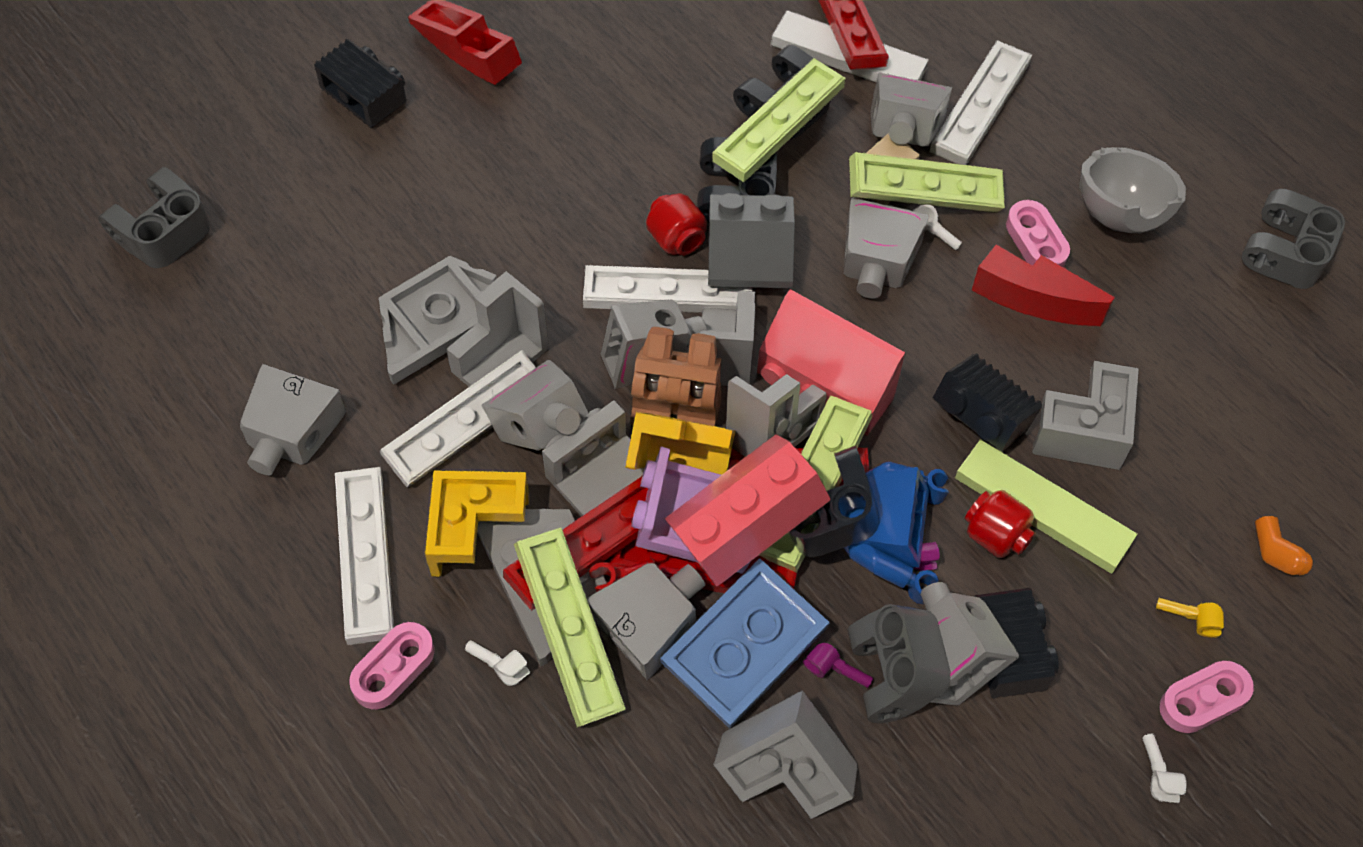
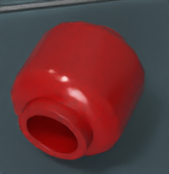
(676, 224)
(1000, 523)

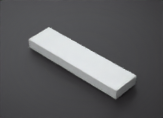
(820, 43)
(980, 103)
(625, 285)
(451, 425)
(364, 555)

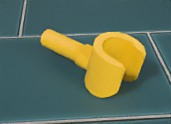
(1208, 616)

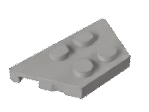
(429, 314)
(499, 543)

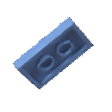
(744, 643)

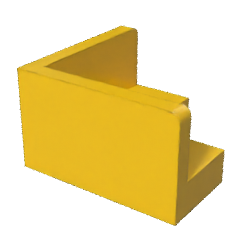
(688, 441)
(461, 501)

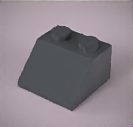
(751, 241)

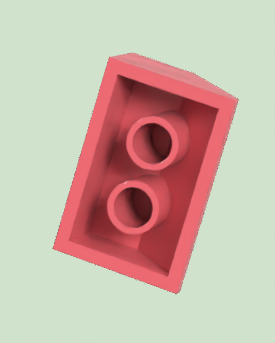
(831, 354)
(748, 508)

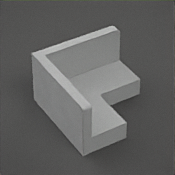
(508, 322)
(733, 336)
(771, 412)
(1094, 427)
(791, 747)

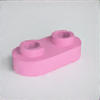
(1042, 237)
(389, 665)
(1202, 697)

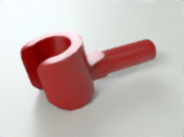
(605, 568)

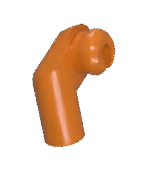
(1280, 552)

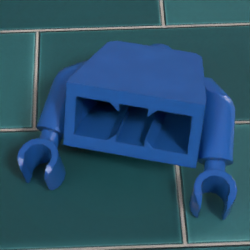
(897, 544)

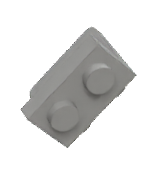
(592, 460)

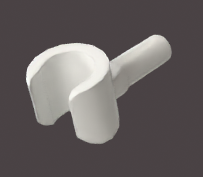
(935, 227)
(509, 669)
(1164, 785)

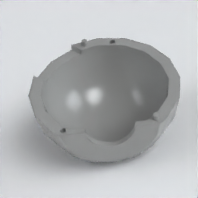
(1130, 189)

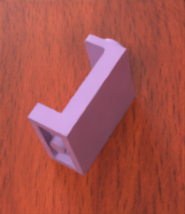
(668, 489)

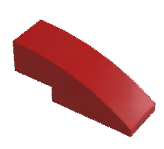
(467, 39)
(1040, 289)

